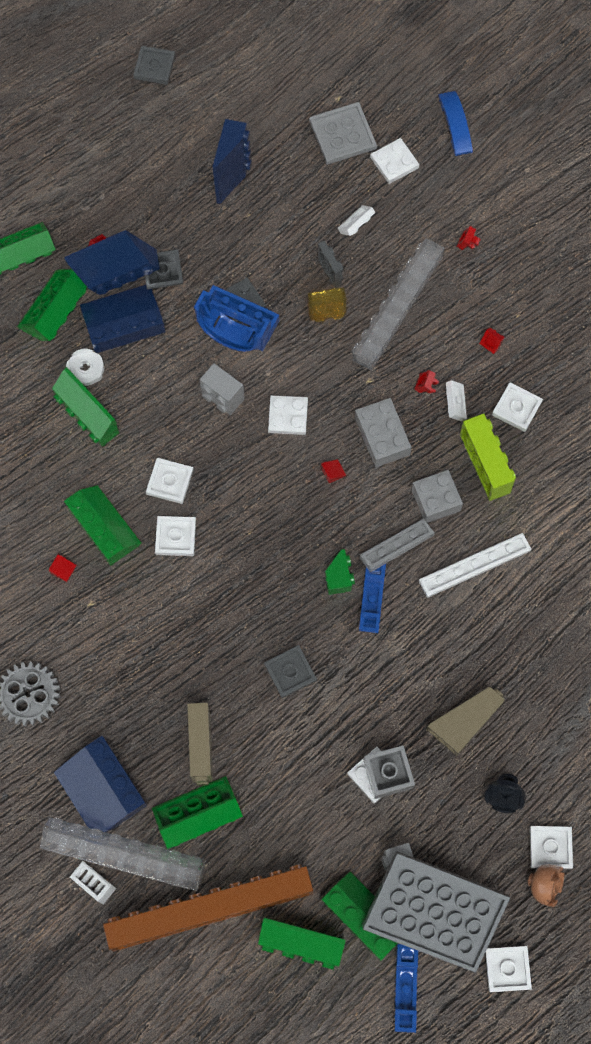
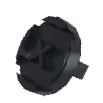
(505, 794)

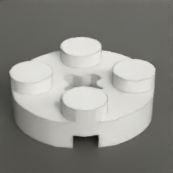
(92, 359)

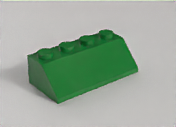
(25, 246)
(53, 305)
(84, 408)
(102, 523)
(196, 812)
(350, 904)
(302, 943)

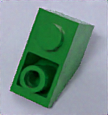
(338, 576)

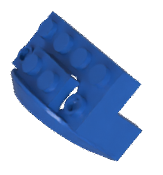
(228, 332)

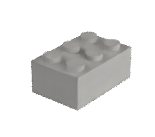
(382, 432)

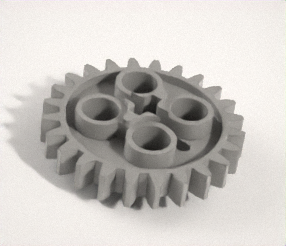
(21, 678)

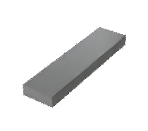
(396, 545)

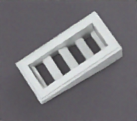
(102, 891)

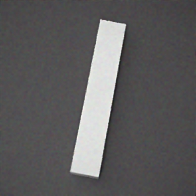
(474, 565)

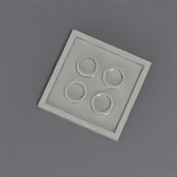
(342, 133)

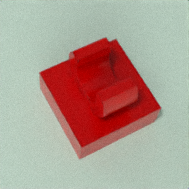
(468, 239)
(491, 340)
(425, 382)

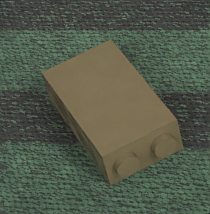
(200, 743)

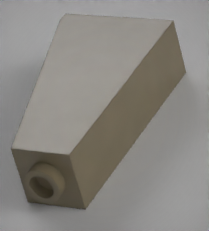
(464, 722)

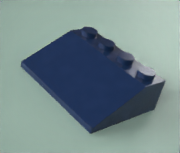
(231, 158)
(113, 262)
(122, 318)
(99, 787)

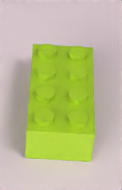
(487, 457)

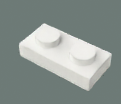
(357, 219)
(456, 400)

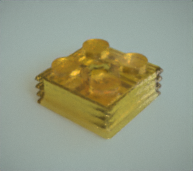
(327, 304)

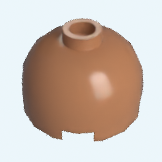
(546, 883)

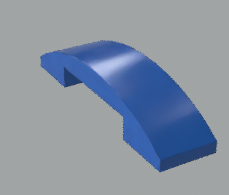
(456, 122)
(372, 600)
(406, 989)

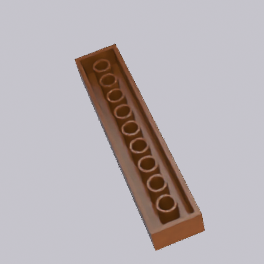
(207, 909)

